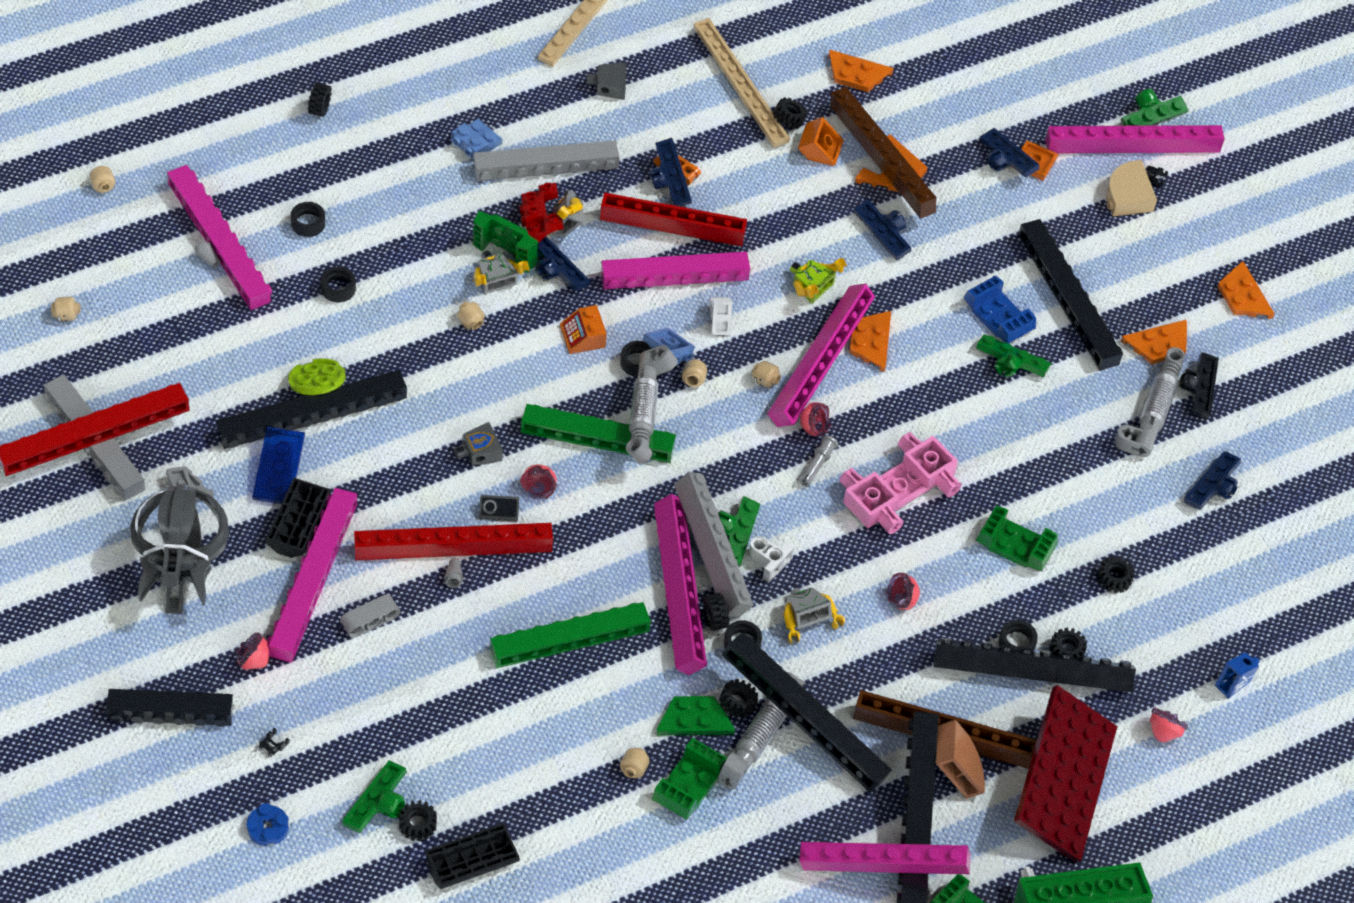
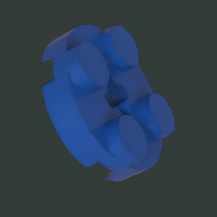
(264, 814)

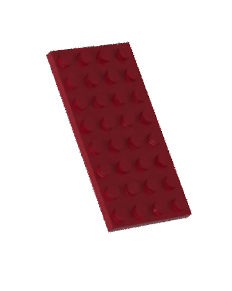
(1066, 774)

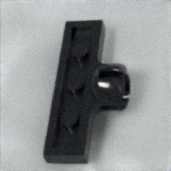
(1201, 384)

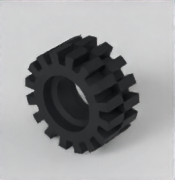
(319, 99)
(790, 113)
(1116, 565)
(716, 611)
(1068, 637)
(735, 706)
(418, 810)

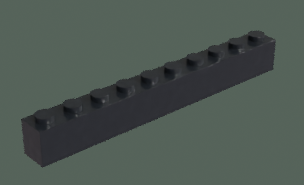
(1070, 295)
(312, 409)
(1034, 665)
(806, 712)
(918, 799)

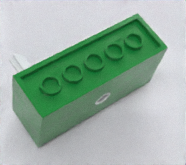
(1096, 885)

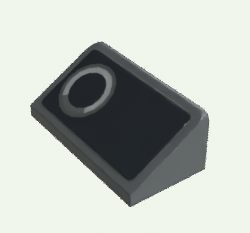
(499, 507)

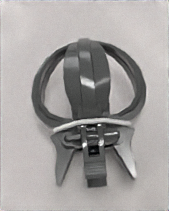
(178, 526)

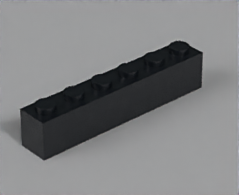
(169, 707)

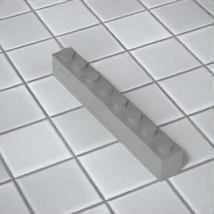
(545, 160)
(105, 455)
(713, 543)

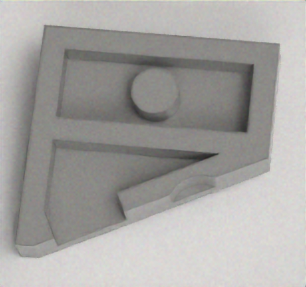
(184, 475)

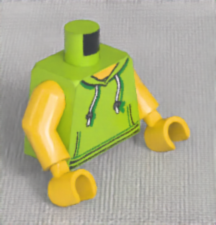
(815, 278)

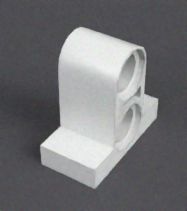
(721, 315)
(764, 551)

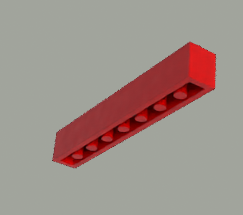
(673, 219)

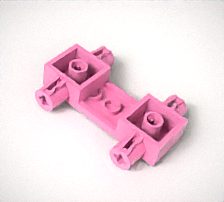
(878, 497)

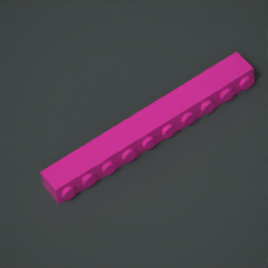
(1135, 139)
(217, 232)
(821, 355)
(312, 575)
(680, 585)

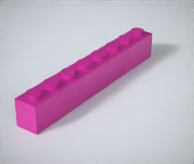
(675, 270)
(885, 858)

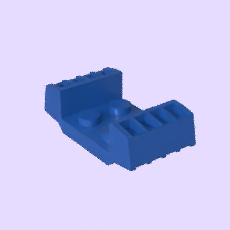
(998, 311)

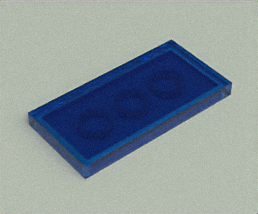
(278, 464)

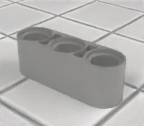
(370, 616)

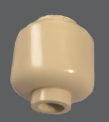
(102, 179)
(65, 309)
(471, 315)
(694, 373)
(766, 374)
(634, 763)

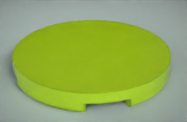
(317, 377)

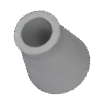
(206, 252)
(453, 575)

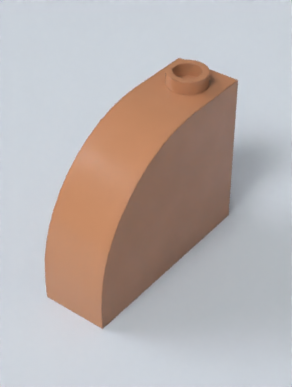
(959, 759)

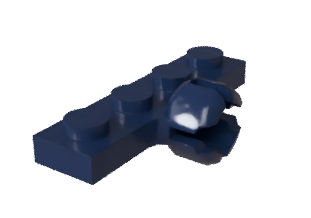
(1007, 154)
(670, 173)
(885, 228)
(556, 264)
(1215, 482)

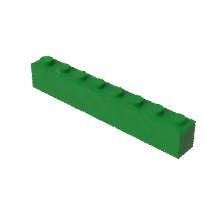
(591, 431)
(569, 634)

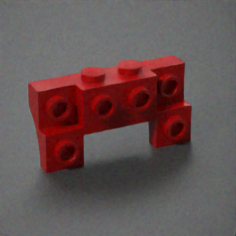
(534, 212)

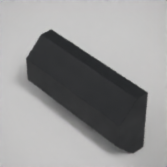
(297, 518)
(471, 856)

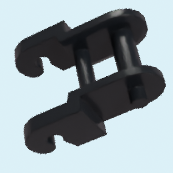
(1156, 171)
(279, 746)

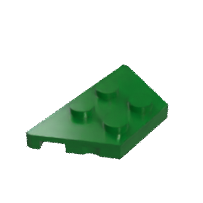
(695, 717)

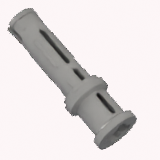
(822, 455)

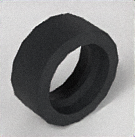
(307, 230)
(338, 295)
(628, 349)
(743, 626)
(1021, 627)

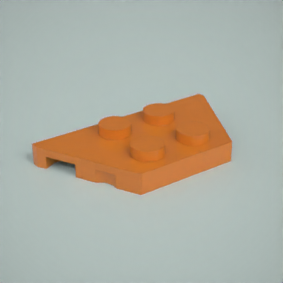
(856, 71)
(1244, 294)
(871, 339)
(1156, 341)

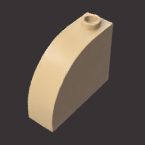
(1130, 190)

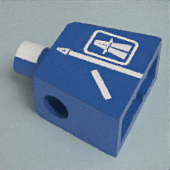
(1243, 668)

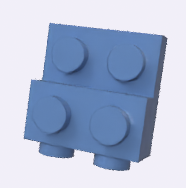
(475, 138)
(676, 344)

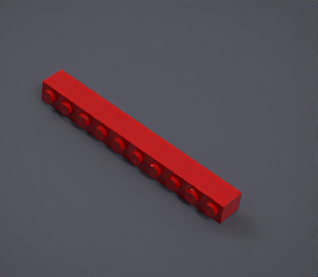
(93, 429)
(453, 541)

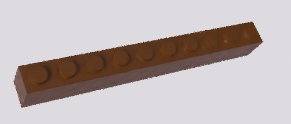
(883, 152)
(987, 740)

